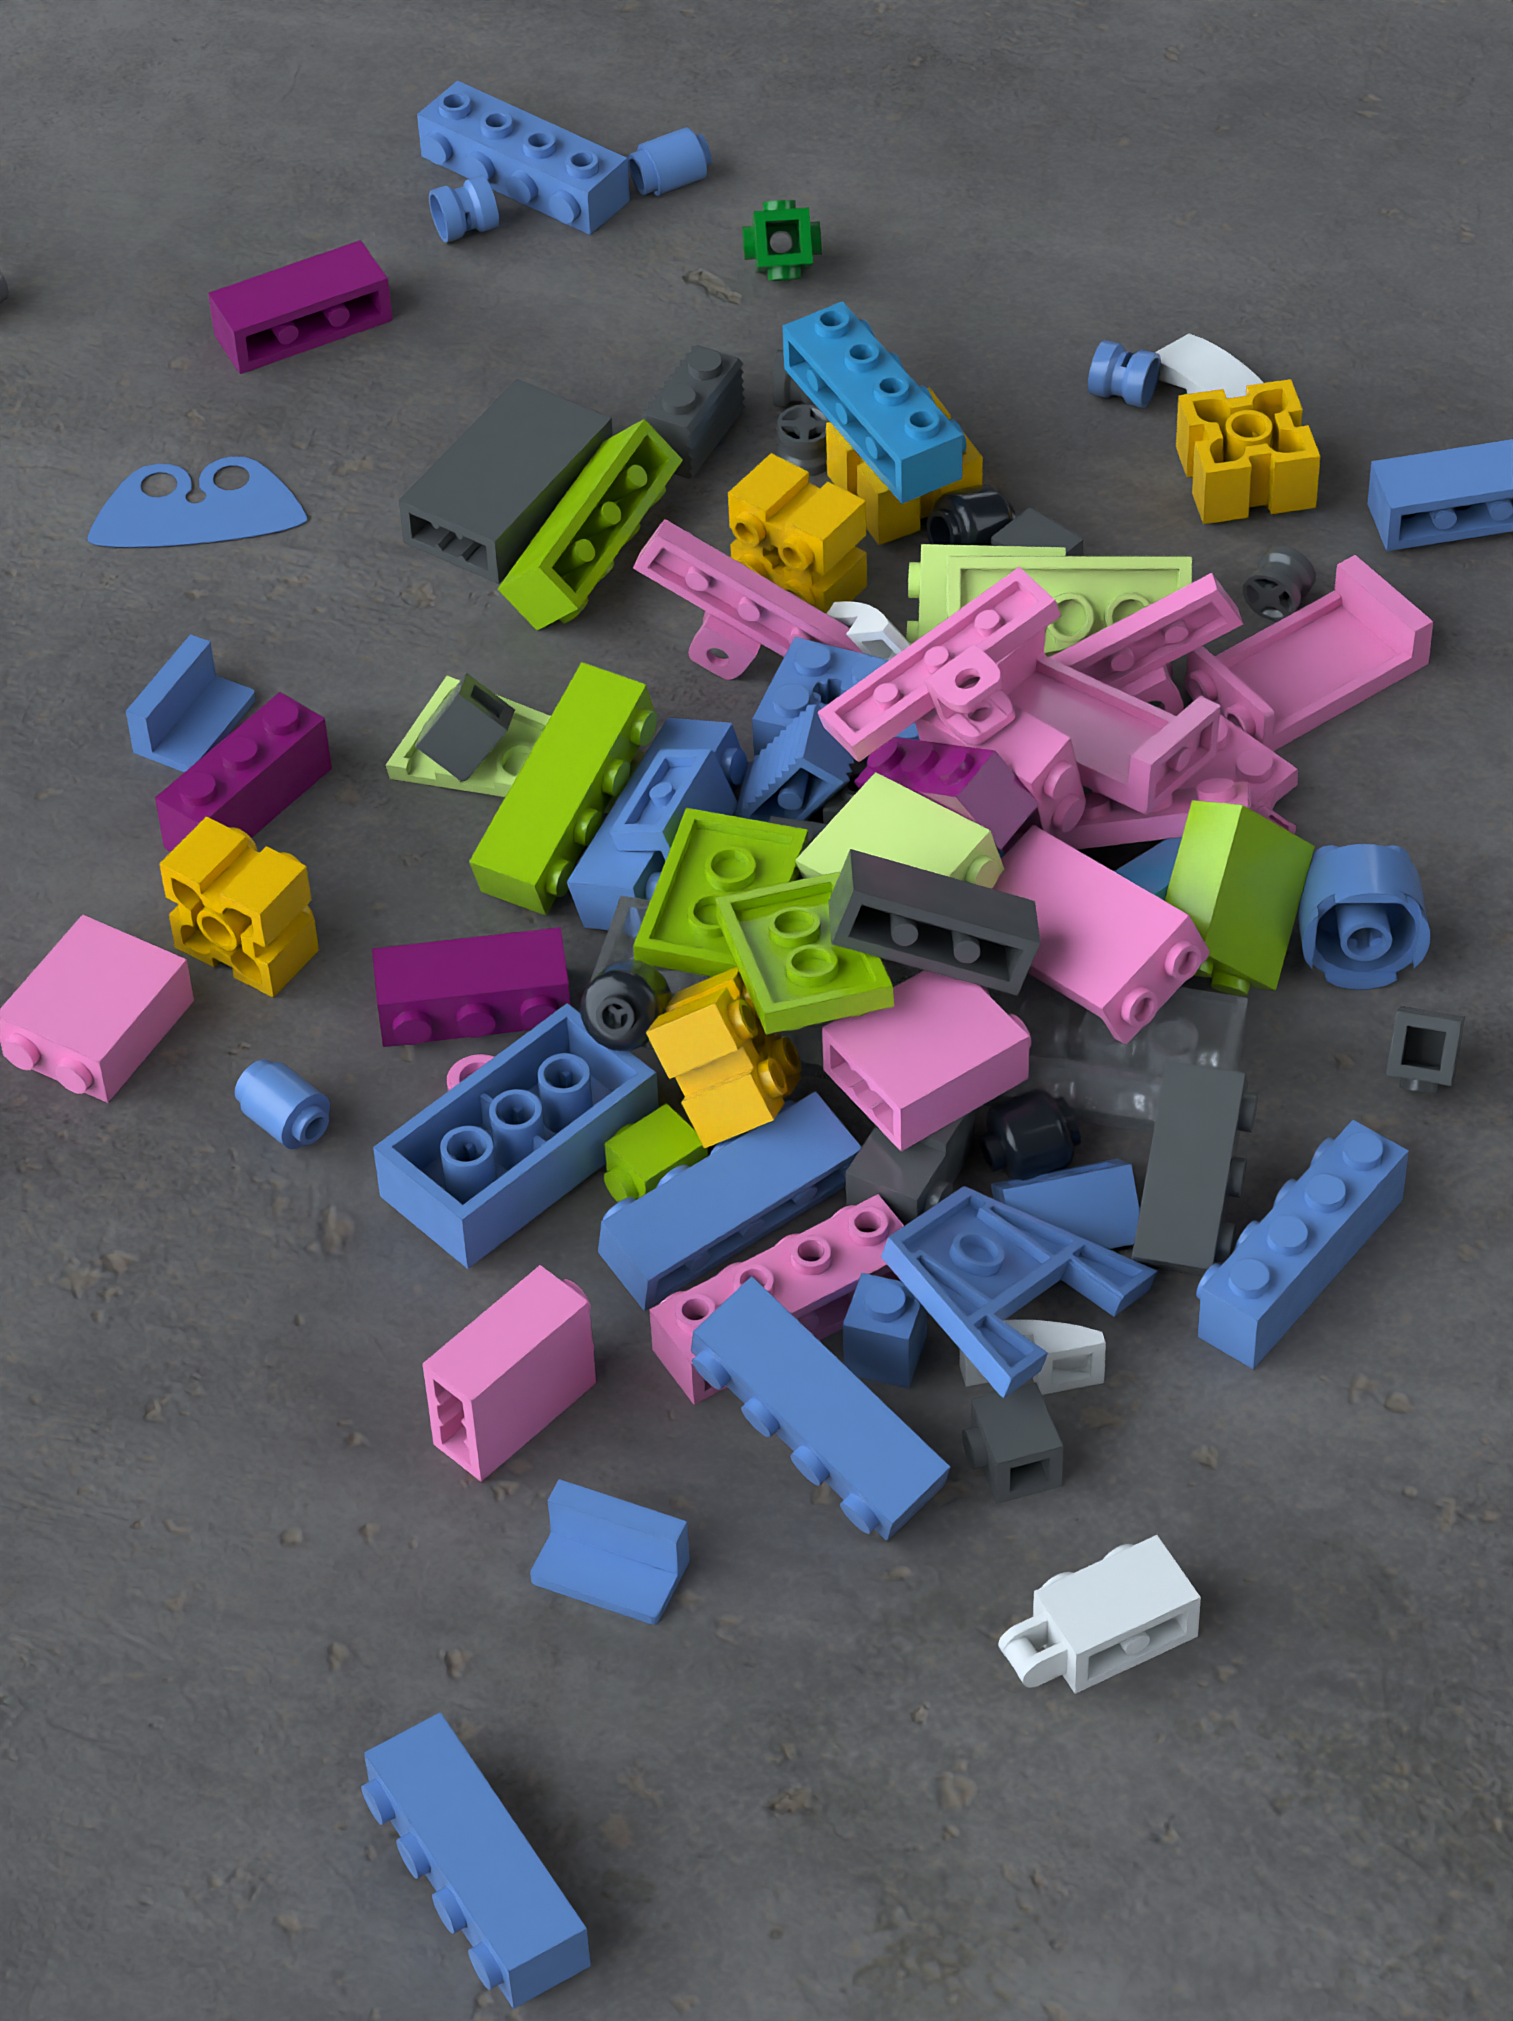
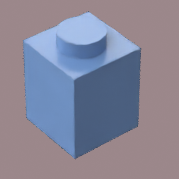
(884, 1331)

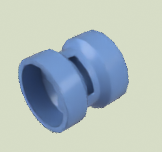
(464, 208)
(1124, 373)

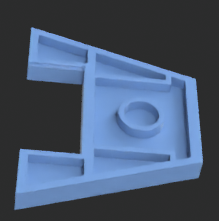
(985, 1260)

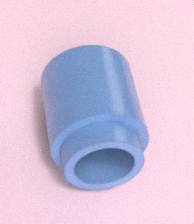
(669, 162)
(282, 1103)

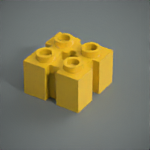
(1247, 451)
(885, 514)
(799, 533)
(240, 906)
(724, 1058)

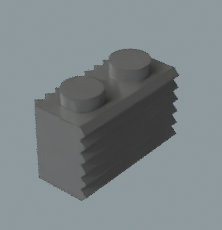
(697, 405)

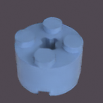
(1362, 915)

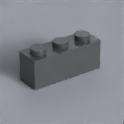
(933, 922)
(1194, 1168)

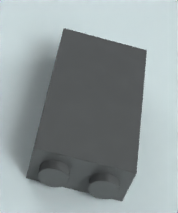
(501, 480)

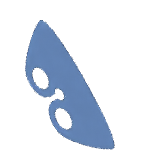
(146, 521)

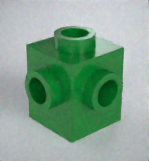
(785, 218)

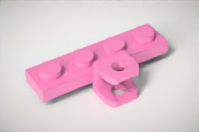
(737, 603)
(1138, 649)
(947, 671)
(1113, 823)

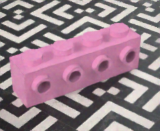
(805, 1272)

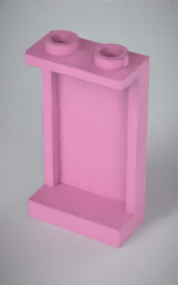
(1315, 659)
(1117, 740)
(1100, 933)

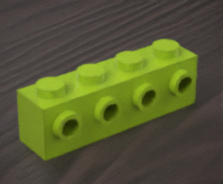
(590, 526)
(564, 789)

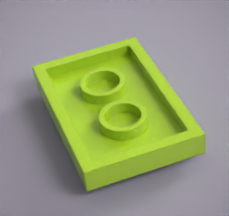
(710, 860)
(788, 957)

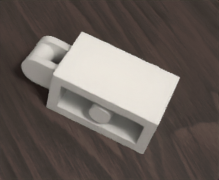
(1105, 1618)

